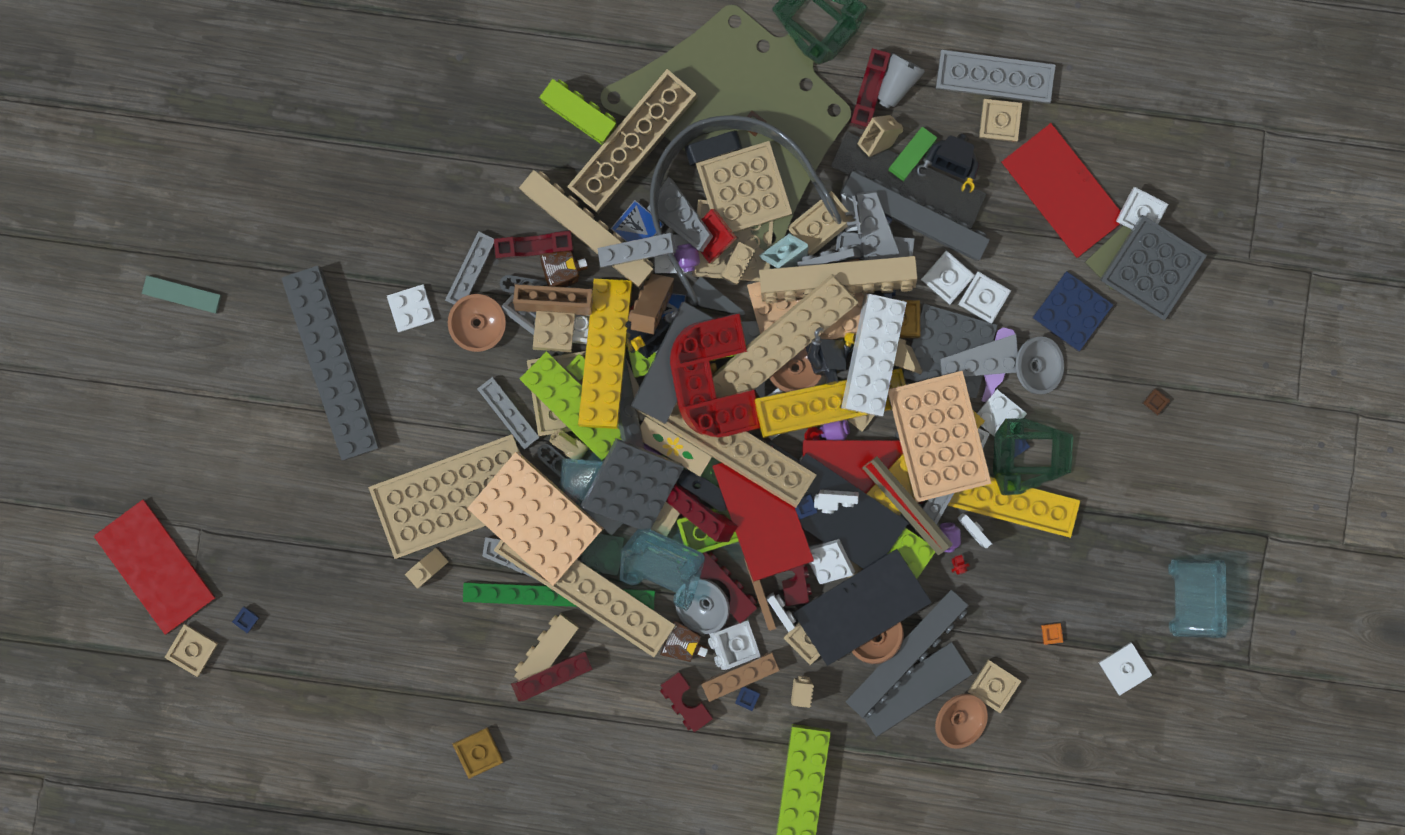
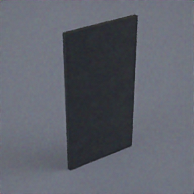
(863, 530)
(862, 607)

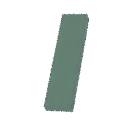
(181, 294)

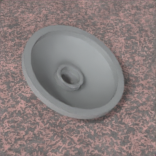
(1039, 365)
(706, 617)

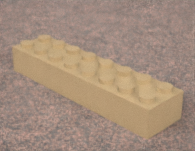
(632, 141)
(581, 223)
(856, 276)

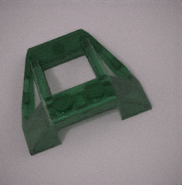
(836, 39)
(1004, 447)

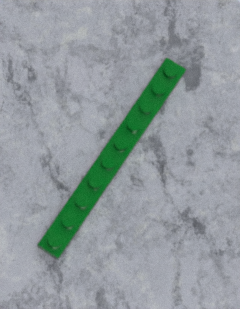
(532, 595)

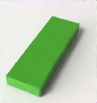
(912, 153)

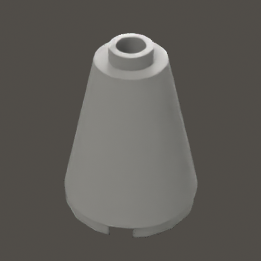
(898, 80)

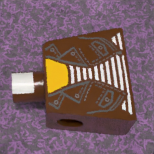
(561, 269)
(683, 643)

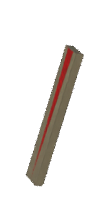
(907, 505)

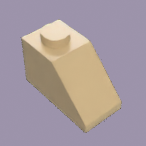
(906, 358)
(426, 568)

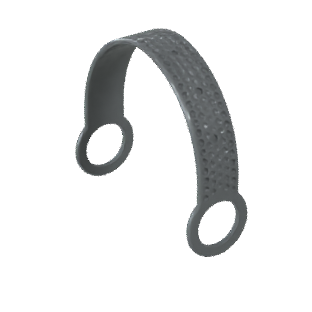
(726, 123)

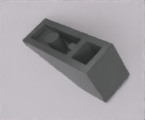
(712, 299)

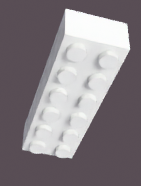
(873, 355)

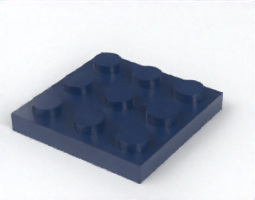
(1072, 311)

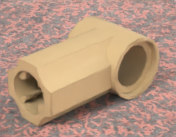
(572, 447)

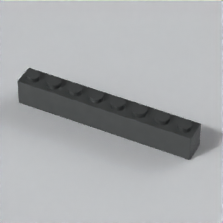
(920, 218)
(912, 649)

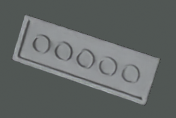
(995, 76)

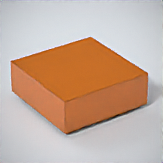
(1052, 633)

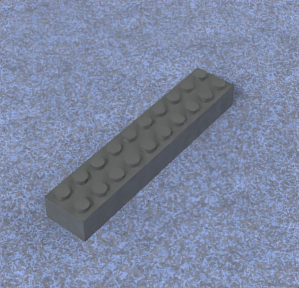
(331, 362)

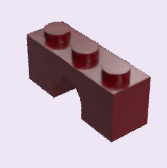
(796, 589)
(694, 716)

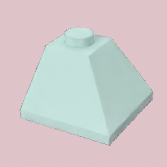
(785, 252)

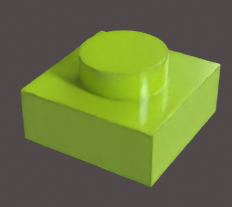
(576, 367)

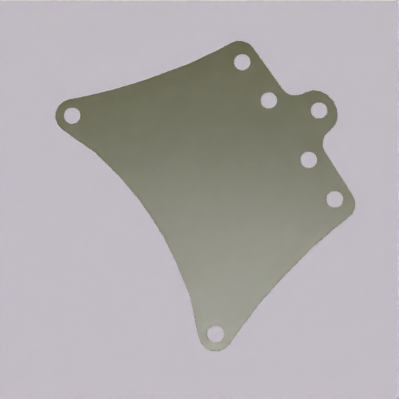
(737, 79)

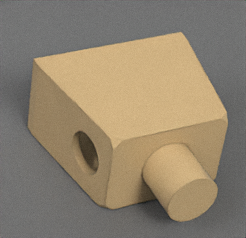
(880, 134)

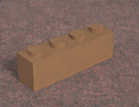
(553, 299)
(651, 303)
(740, 676)

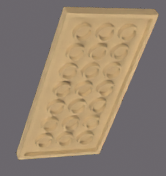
(434, 499)

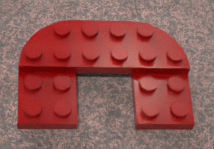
(694, 379)

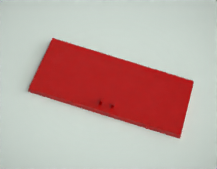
(1063, 190)
(850, 456)
(766, 525)
(154, 567)

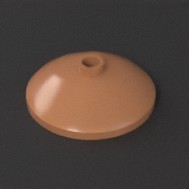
(476, 337)
(790, 380)
(879, 652)
(961, 721)

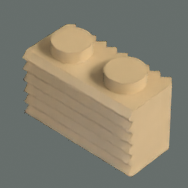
(738, 263)
(802, 692)

